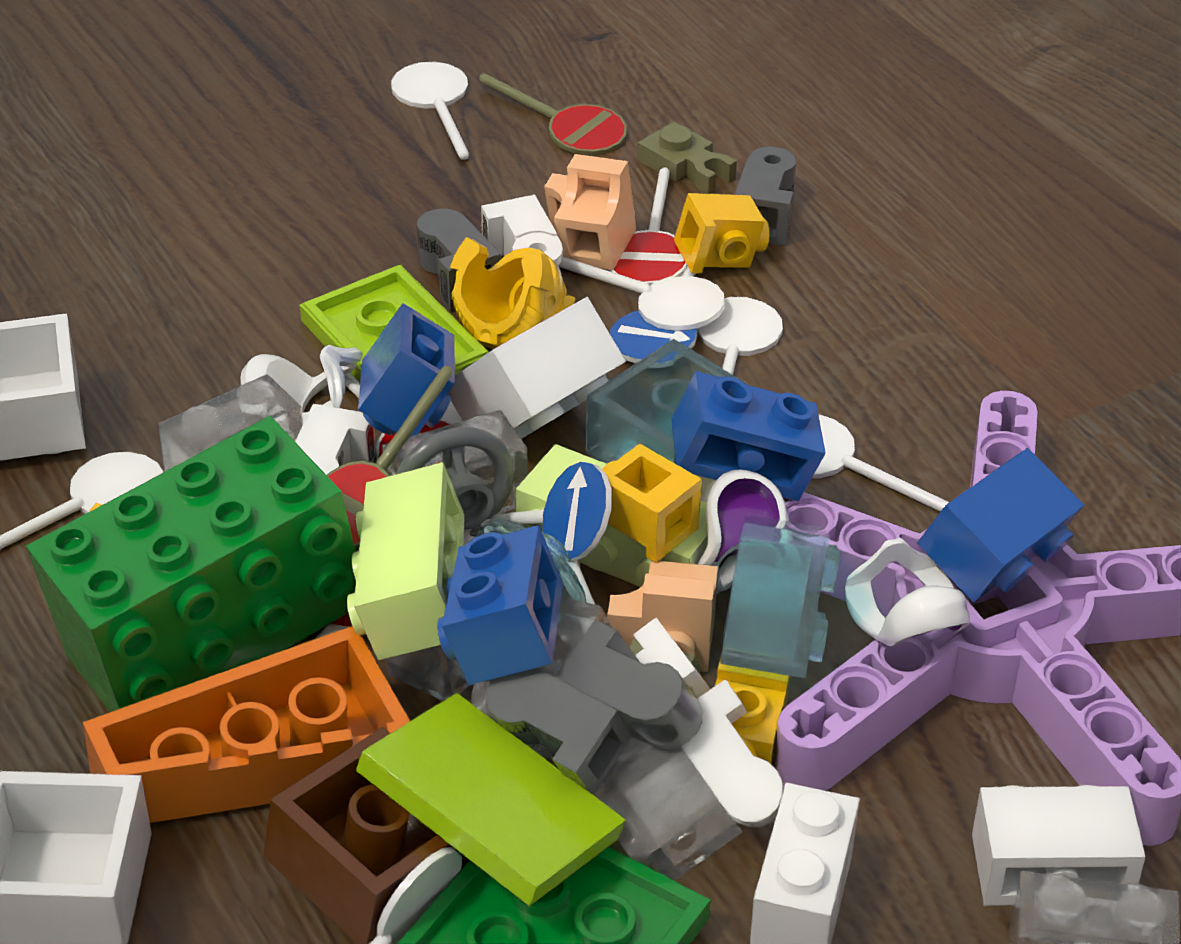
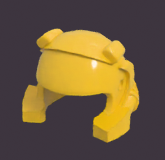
(509, 296)

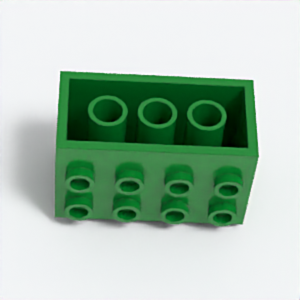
(199, 568)

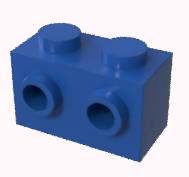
(401, 370)
(745, 427)
(1001, 525)
(501, 605)

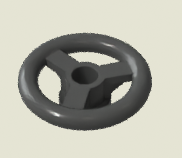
(475, 497)

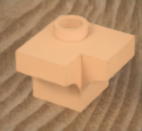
(592, 210)
(681, 600)

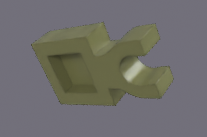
(686, 156)

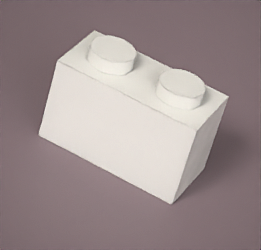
(1054, 830)
(805, 867)

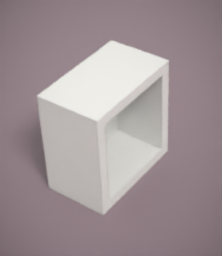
(540, 370)
(38, 388)
(70, 856)

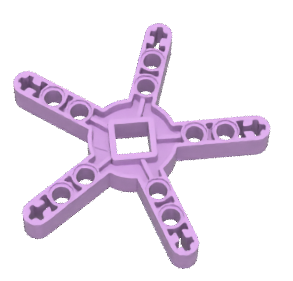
(1017, 657)

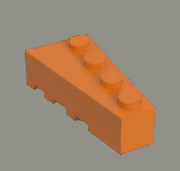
(247, 729)

